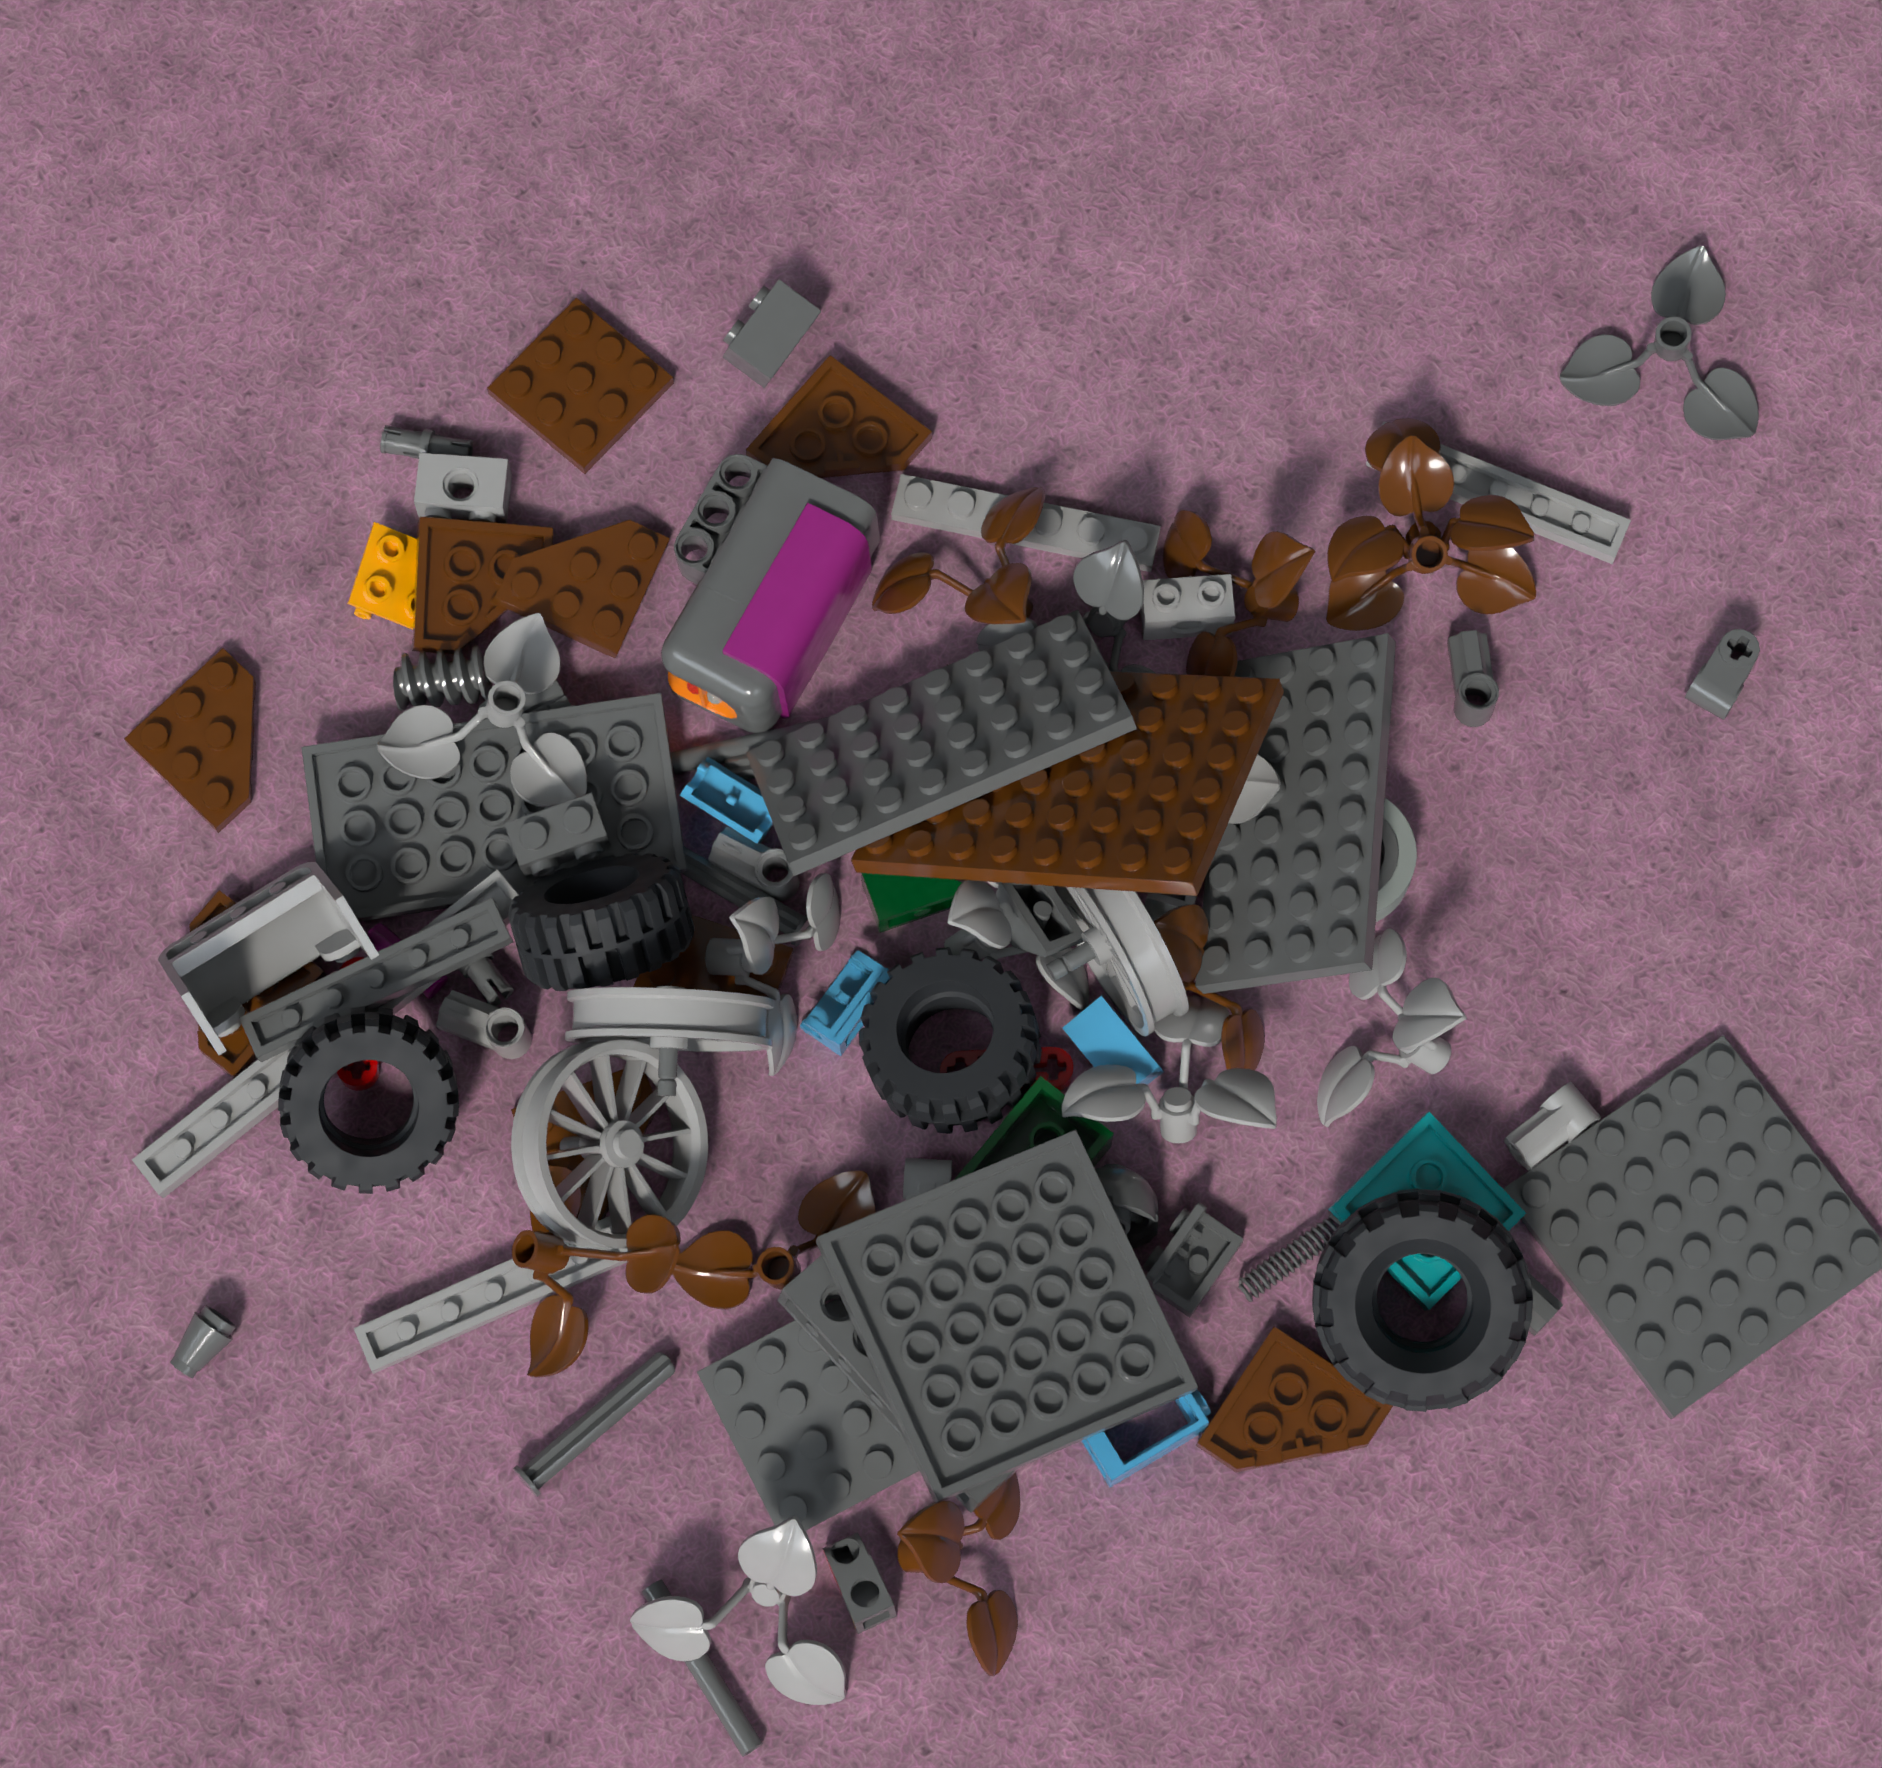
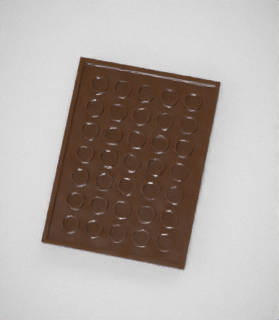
(1113, 817)

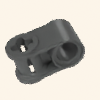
(1723, 677)

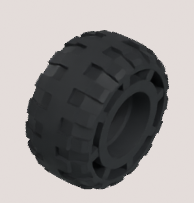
(1435, 1371)

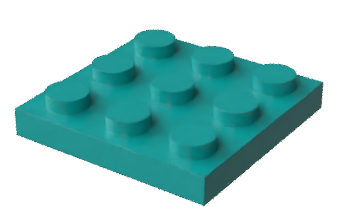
(1428, 1160)

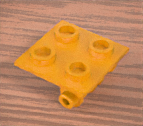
(386, 577)

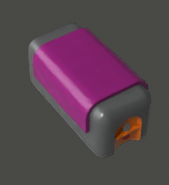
(766, 589)

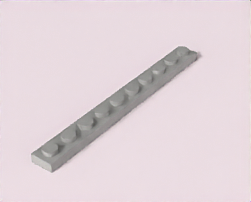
(256, 1089)

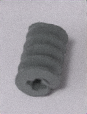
(440, 679)

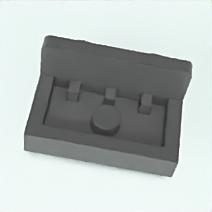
(1191, 1260)

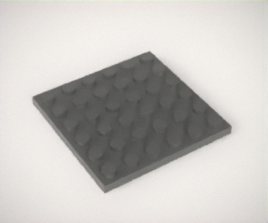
(1697, 1226)
(1005, 1316)

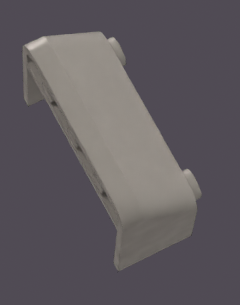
(260, 945)

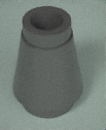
(202, 1341)

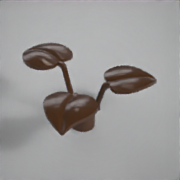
(1415, 482)
(1368, 547)
(1275, 564)
(1001, 597)
(1185, 935)
(719, 1263)
(557, 1326)
(933, 1546)

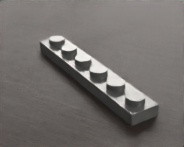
(378, 980)

